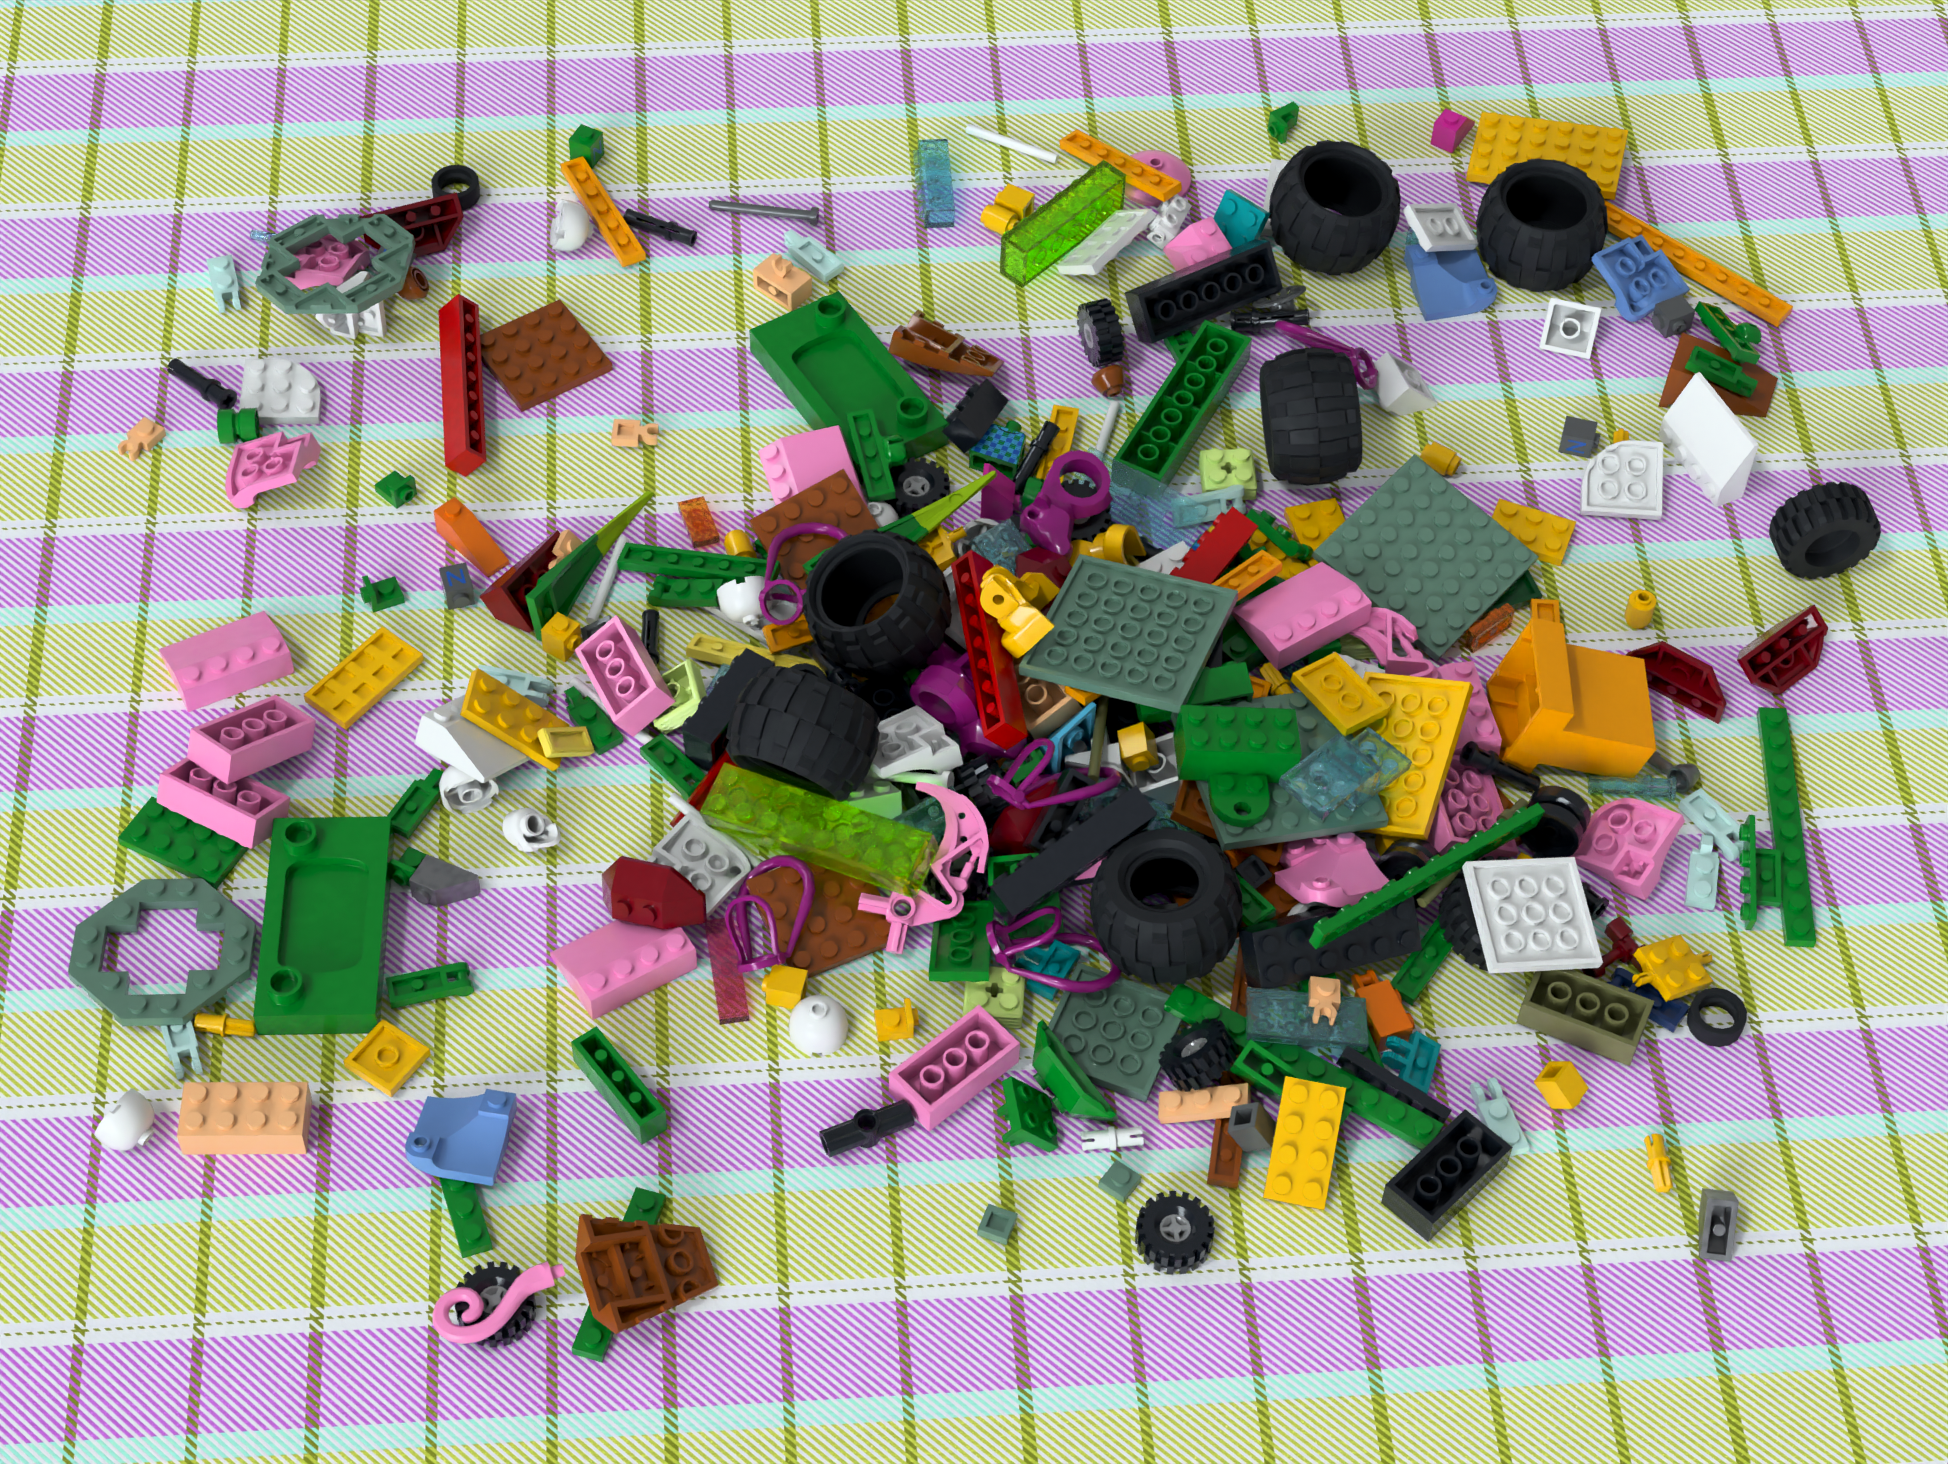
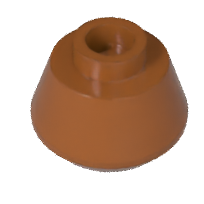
(415, 285)
(1109, 380)

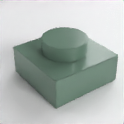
(1119, 1181)
(997, 1224)

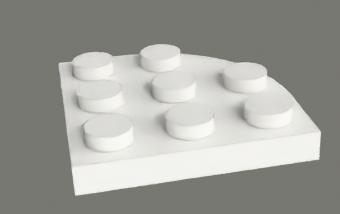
(280, 392)
(1624, 481)

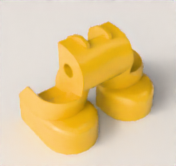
(1110, 545)
(1018, 606)

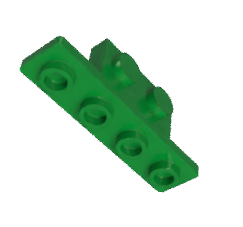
(1761, 874)

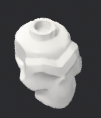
(530, 830)

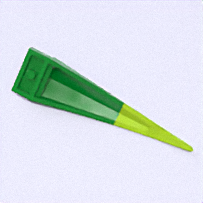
(925, 520)
(563, 583)

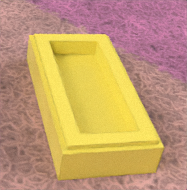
(565, 742)

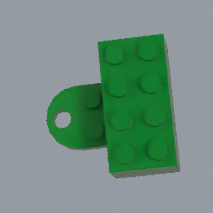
(1237, 755)

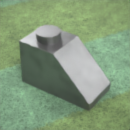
(442, 883)
(1717, 1224)

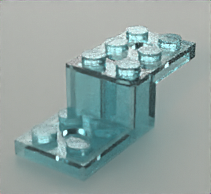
(1145, 501)
(1345, 773)

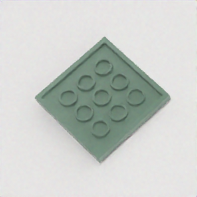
(1115, 1032)

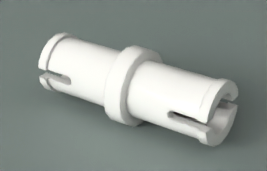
(1112, 1138)

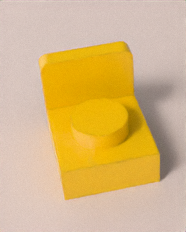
(896, 1022)

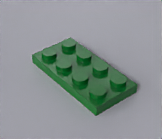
(181, 844)
(961, 944)

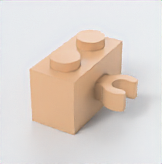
(782, 281)

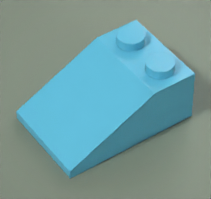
(1075, 729)

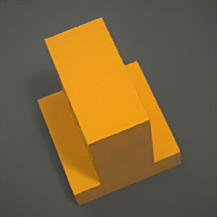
(1571, 705)

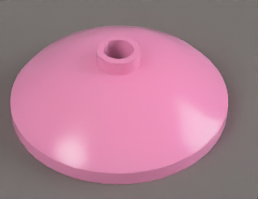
(1165, 163)

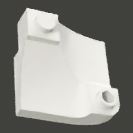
(913, 743)
(703, 859)

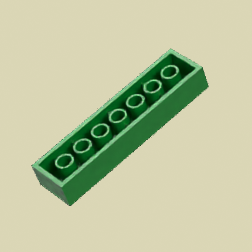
(1186, 402)

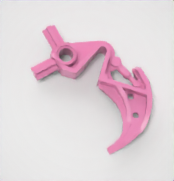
(1378, 636)
(925, 907)

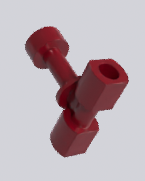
(1622, 948)

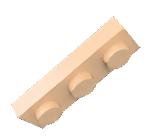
(1202, 1103)

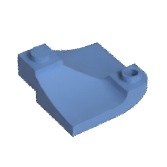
(1638, 276)
(1448, 282)
(463, 1136)

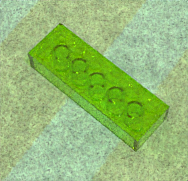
(1061, 223)

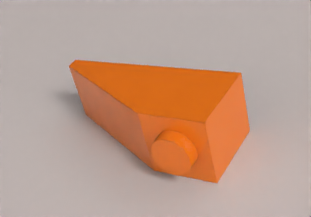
(469, 537)

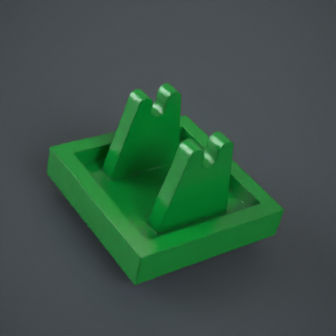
(1028, 1116)

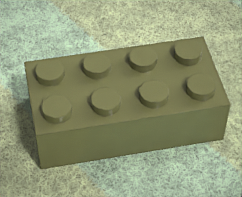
(1586, 1013)

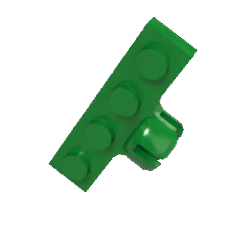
(1732, 336)
(875, 454)

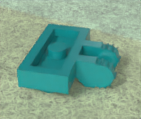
(1056, 961)
(1418, 1059)

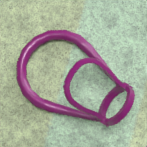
(1320, 341)
(775, 546)
(1016, 796)
(740, 905)
(1008, 956)

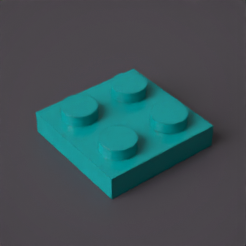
(1240, 218)

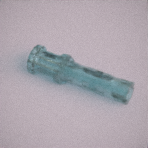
(1645, 787)

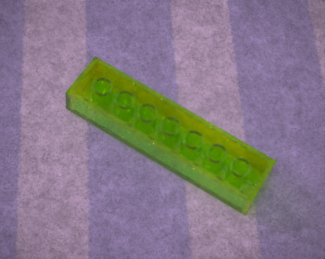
(820, 830)

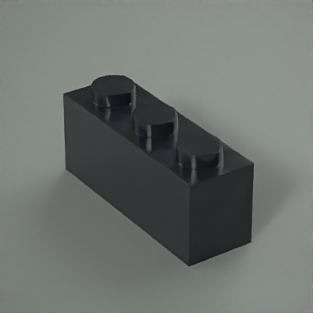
(974, 415)
(1057, 817)

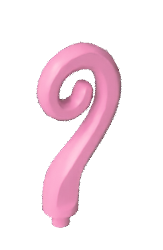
(529, 1282)

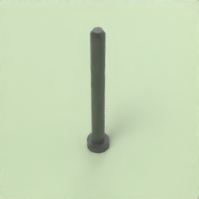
(811, 215)

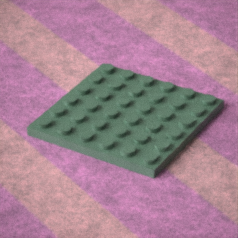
(1427, 555)
(1130, 633)
(1286, 816)

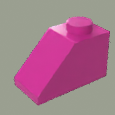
(1450, 130)
(998, 497)

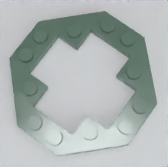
(326, 299)
(123, 916)

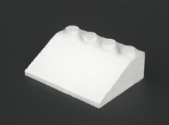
(1709, 442)
(465, 744)

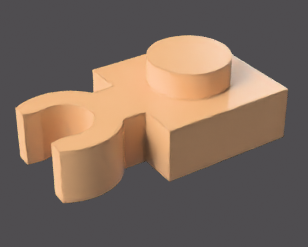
(630, 432)
(141, 436)
(564, 546)
(1325, 997)

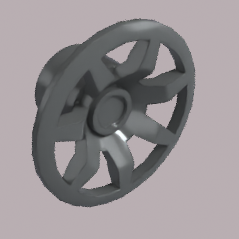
(1283, 302)

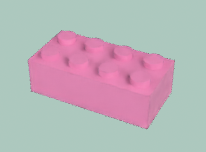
(624, 676)
(251, 739)
(236, 810)
(954, 1067)

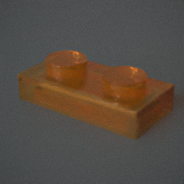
(698, 522)
(1486, 630)

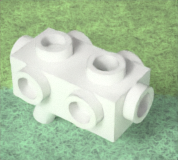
(1168, 222)

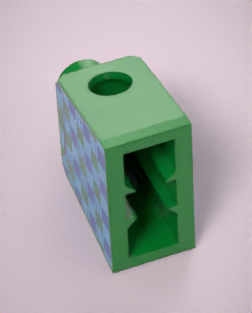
(1001, 448)

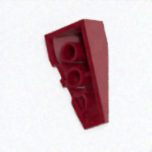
(507, 594)

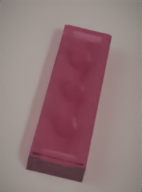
(727, 980)

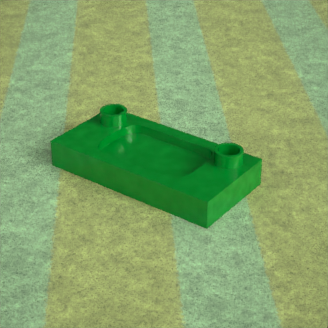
(837, 366)
(324, 926)

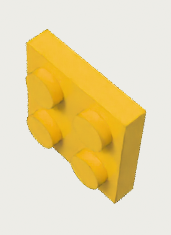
(387, 1057)

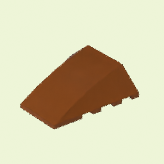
(940, 349)
(1679, 377)
(639, 1268)

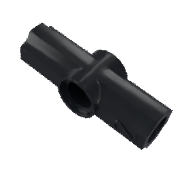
(882, 1121)

